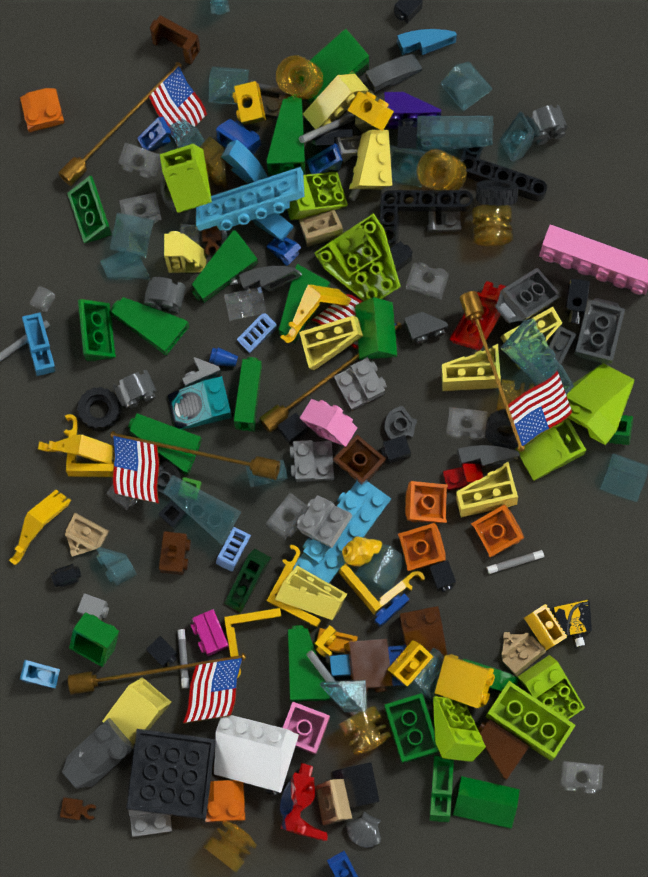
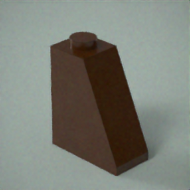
(502, 747)

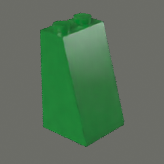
(340, 57)
(286, 149)

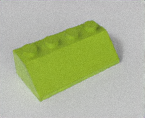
(530, 721)

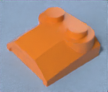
(42, 109)
(426, 502)
(498, 530)
(422, 547)
(226, 801)

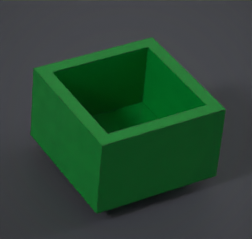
(94, 639)

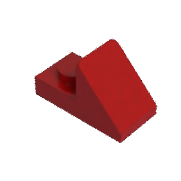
(462, 476)

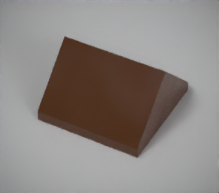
(359, 460)

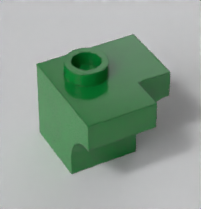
(623, 432)

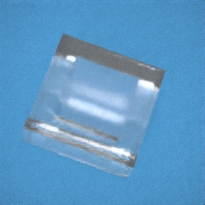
(191, 231)
(42, 298)

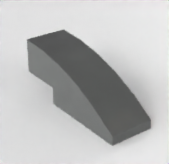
(392, 72)
(268, 277)
(486, 455)

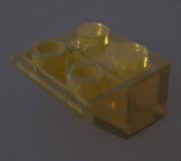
(214, 162)

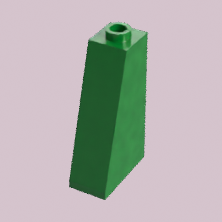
(224, 267)
(294, 298)
(152, 325)
(248, 394)
(156, 431)
(303, 675)

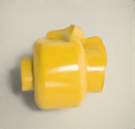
(360, 551)

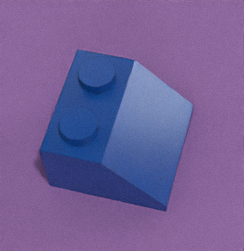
(235, 130)

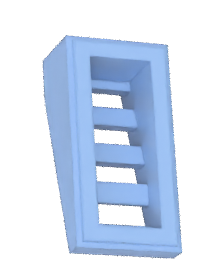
(261, 337)
(228, 560)

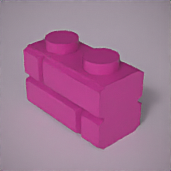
(210, 633)

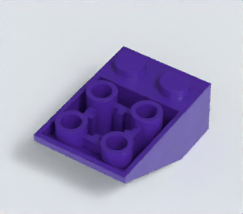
(407, 107)

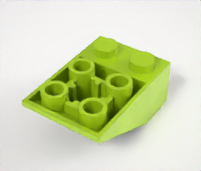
(186, 177)
(322, 194)
(552, 450)
(551, 687)
(456, 730)

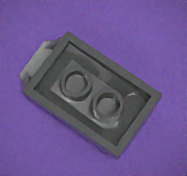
(526, 297)
(600, 331)
(97, 755)

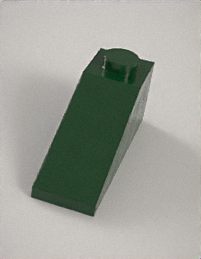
(247, 579)

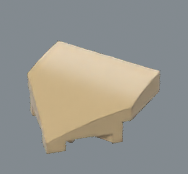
(84, 535)
(520, 651)

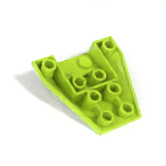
(362, 260)
(600, 401)

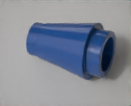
(222, 358)

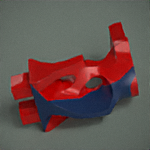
(295, 798)

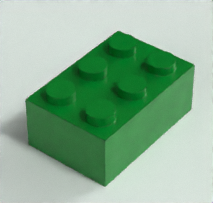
(411, 728)

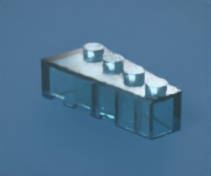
(454, 132)
(533, 355)
(207, 511)

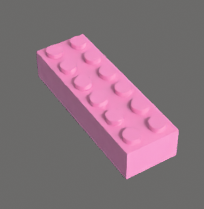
(595, 259)

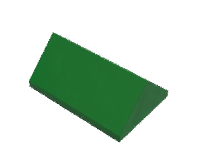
(89, 211)
(378, 329)
(96, 330)
(486, 802)

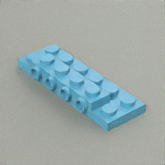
(251, 201)
(365, 505)

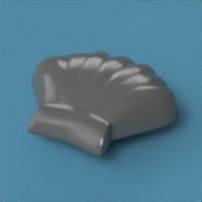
(399, 423)
(166, 471)
(364, 831)

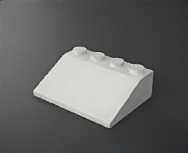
(253, 752)

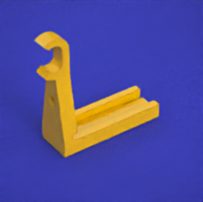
(310, 301)
(83, 447)
(84, 469)
(37, 519)
(366, 596)
(242, 618)
(312, 620)

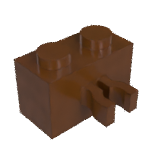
(173, 553)

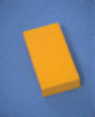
(338, 644)

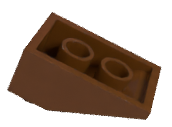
(424, 628)

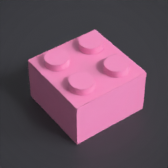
(329, 422)
(309, 726)

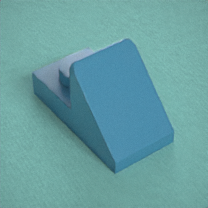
(39, 674)

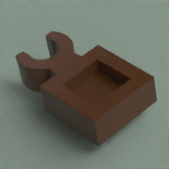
(211, 236)
(74, 809)

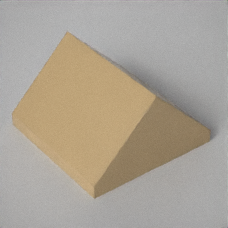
(321, 228)
(333, 801)

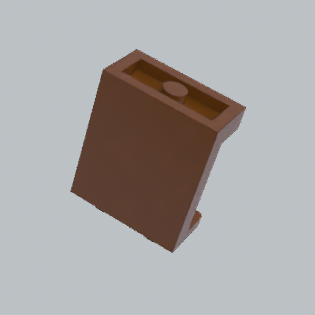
(177, 35)
(370, 662)

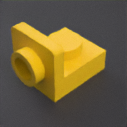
(326, 638)

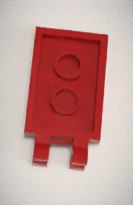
(466, 332)

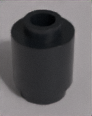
(66, 575)

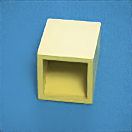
(138, 708)

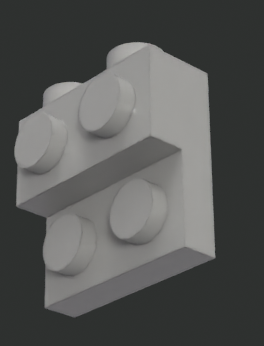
(360, 383)
(312, 461)
(323, 521)
(149, 823)

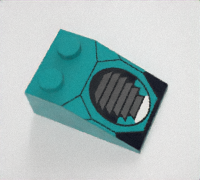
(200, 404)

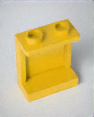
(464, 681)

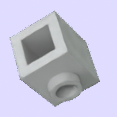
(93, 606)

